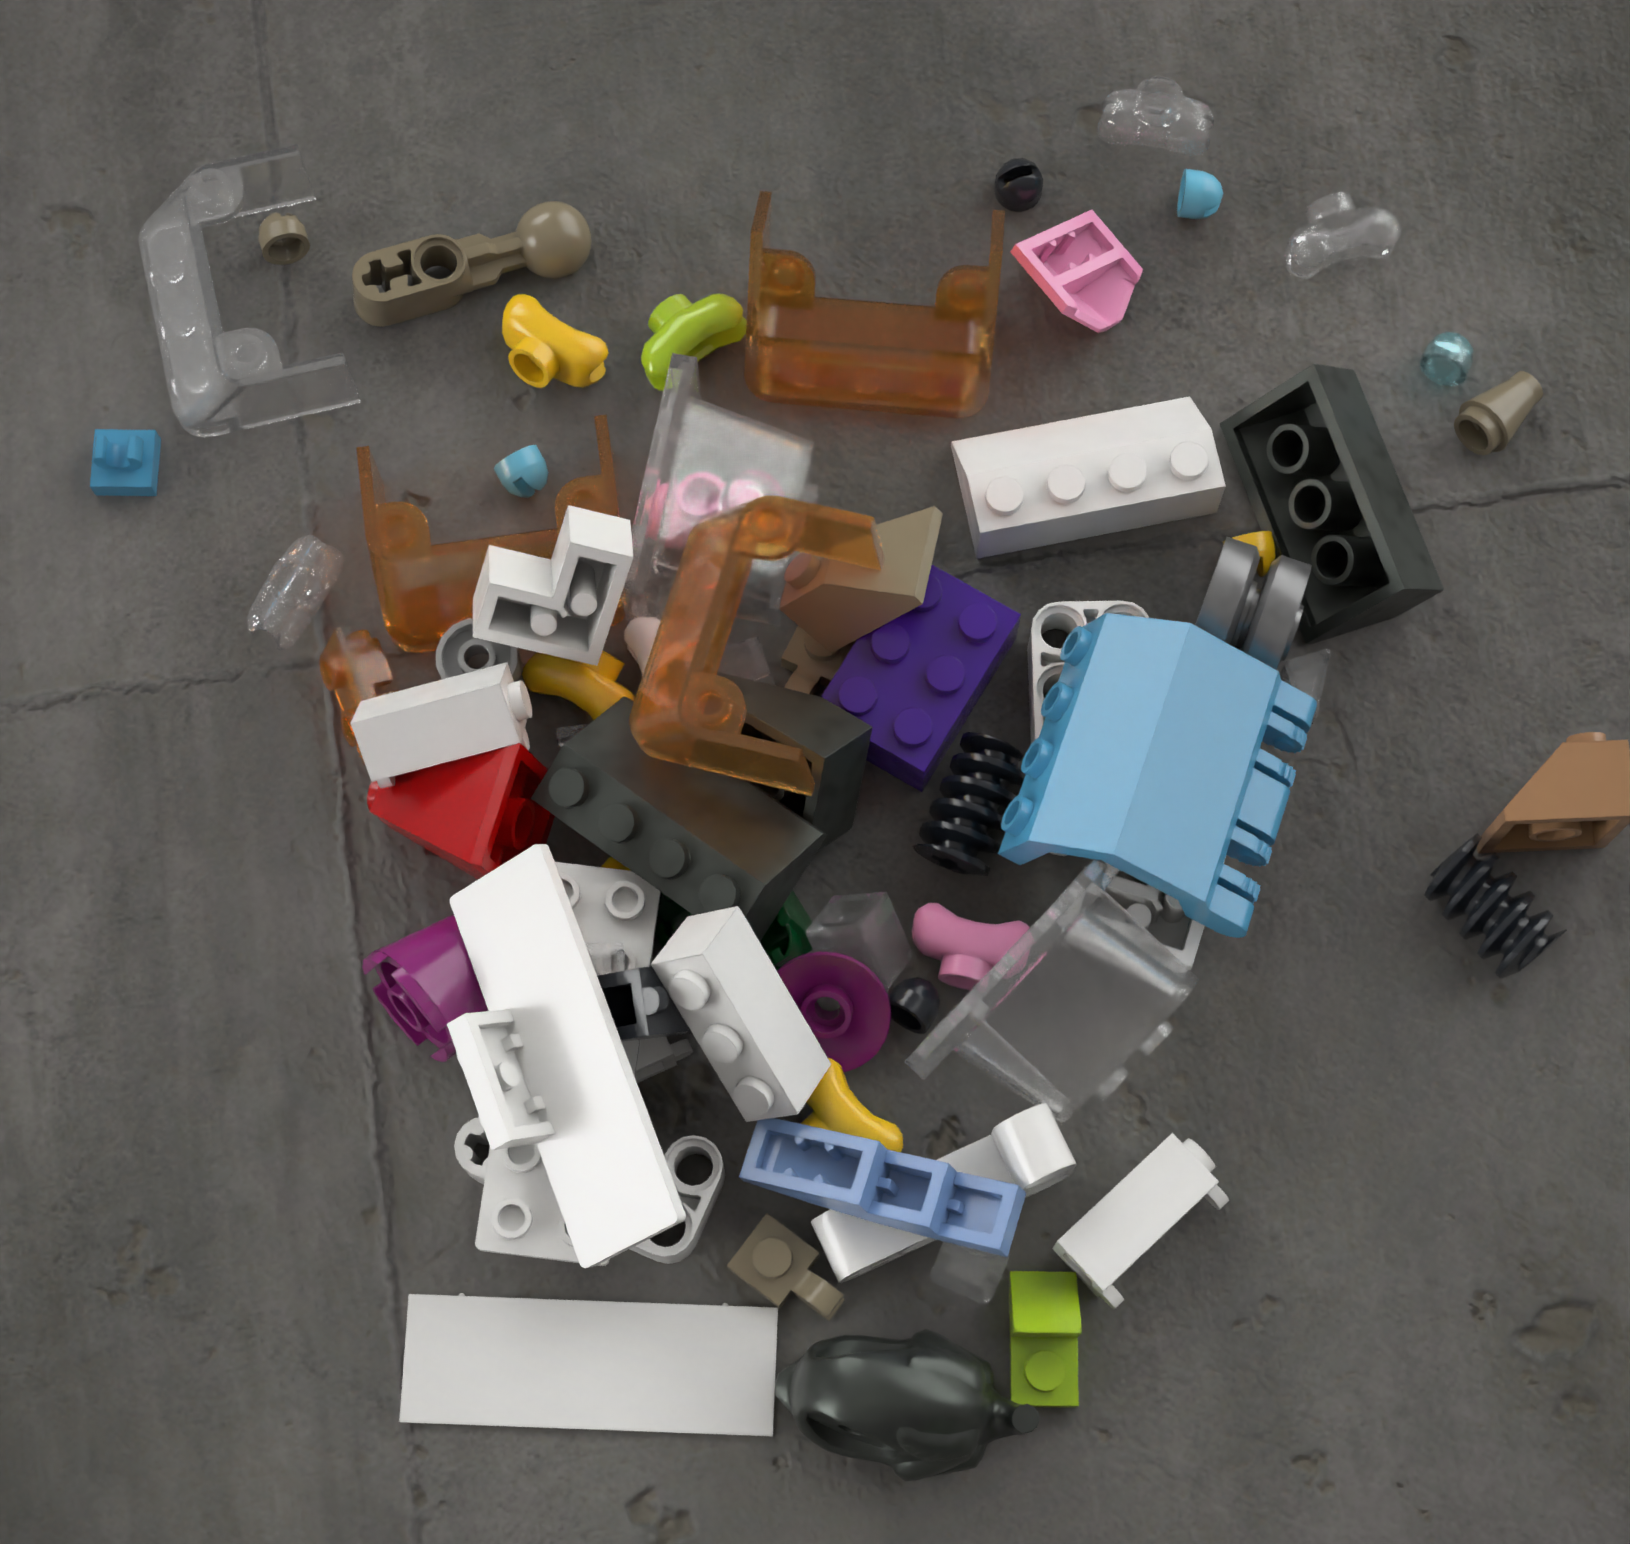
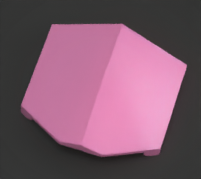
(1082, 270)

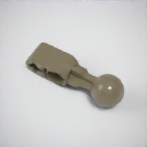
(548, 241)

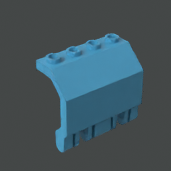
(1161, 763)

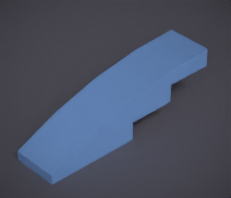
(883, 1185)

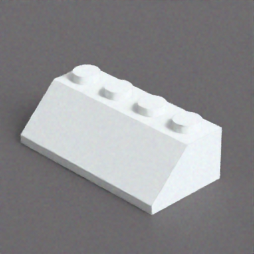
(1088, 476)

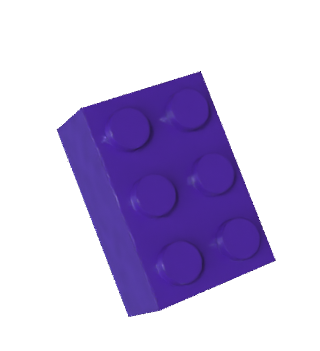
(924, 675)

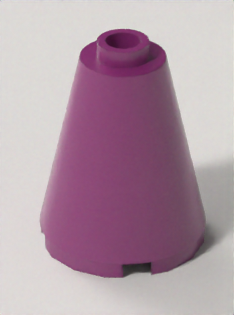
(427, 983)

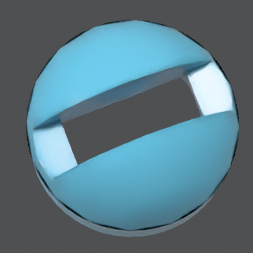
(1198, 195)
(523, 471)

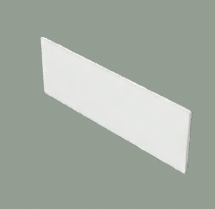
(589, 1365)

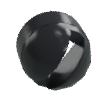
(1022, 192)
(914, 1004)

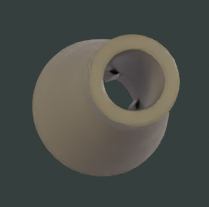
(1495, 415)

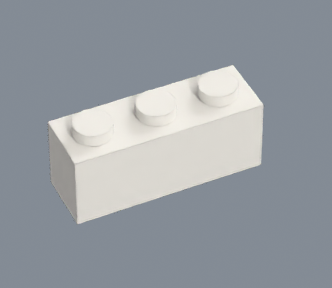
(741, 1014)

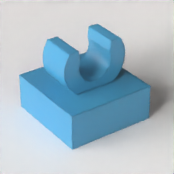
(125, 462)

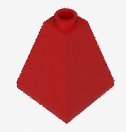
(469, 808)

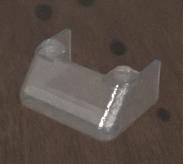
(236, 376)

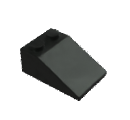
(832, 744)

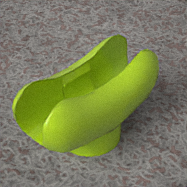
(690, 331)

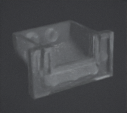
(688, 464)
(1066, 1002)

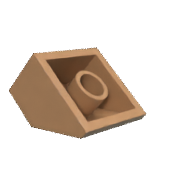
(1570, 802)

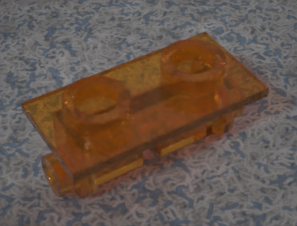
(353, 670)

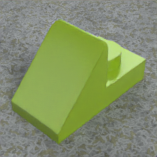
(1044, 1338)

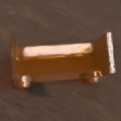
(868, 351)
(433, 586)
(681, 703)

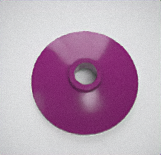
(861, 1022)

